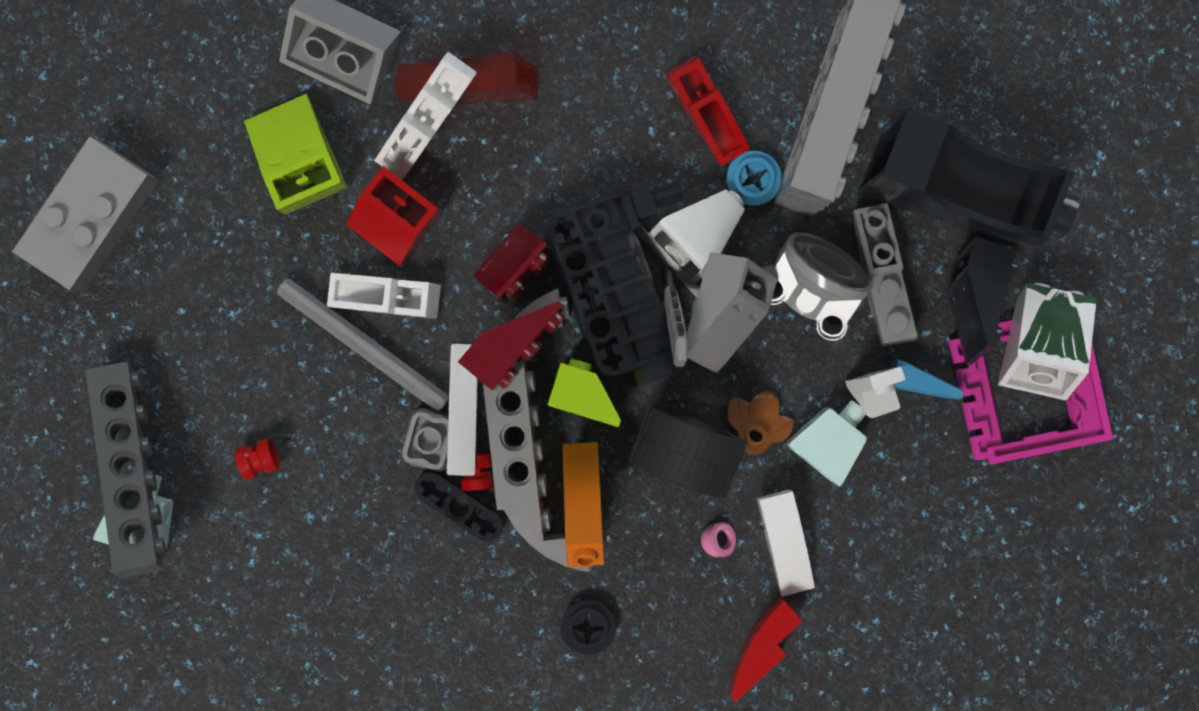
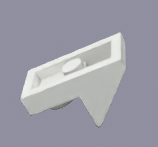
(876, 391)

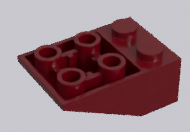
(514, 264)
(501, 349)

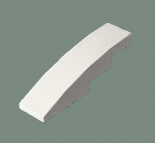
(425, 115)

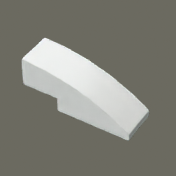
(383, 295)
(786, 542)

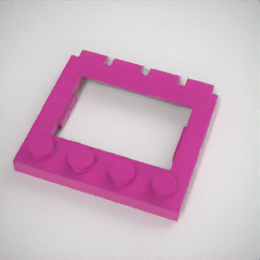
(1084, 405)

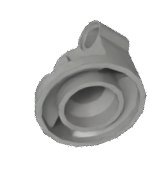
(820, 282)

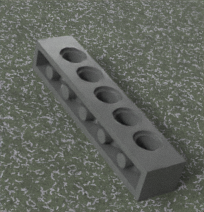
(104, 386)

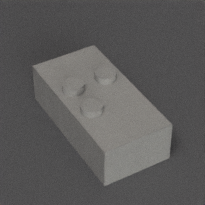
(85, 215)

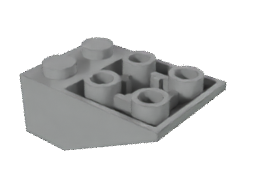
(728, 308)

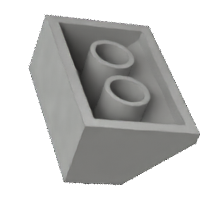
(339, 46)

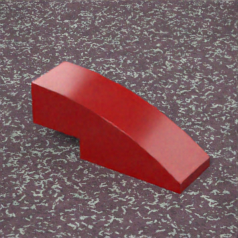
(707, 110)
(761, 647)

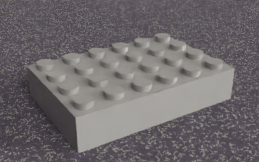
(838, 104)

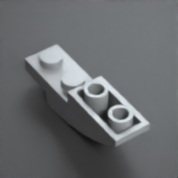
(883, 262)

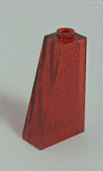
(497, 79)

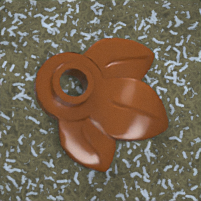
(759, 417)

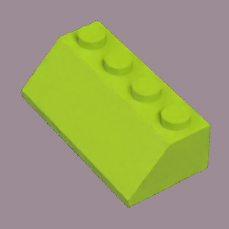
(582, 393)

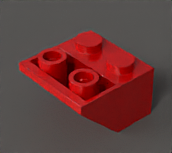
(392, 216)

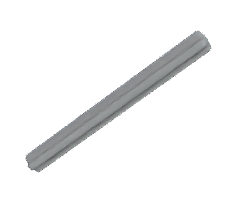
(362, 344)

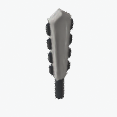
(675, 319)

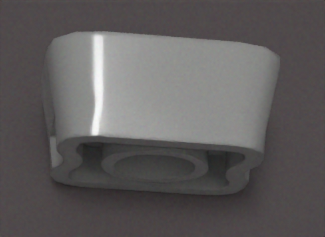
(427, 440)

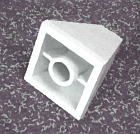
(698, 230)

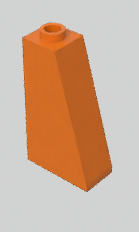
(582, 505)

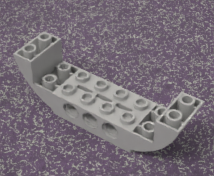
(518, 496)

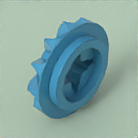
(756, 162)

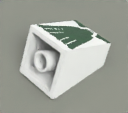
(1049, 341)

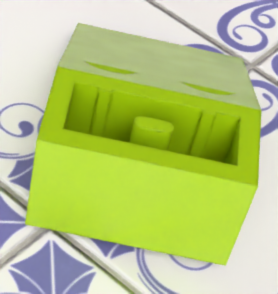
(294, 155)

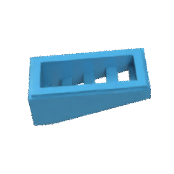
(924, 383)

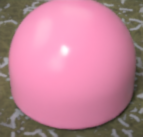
(709, 540)

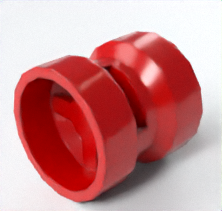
(256, 459)
(482, 478)

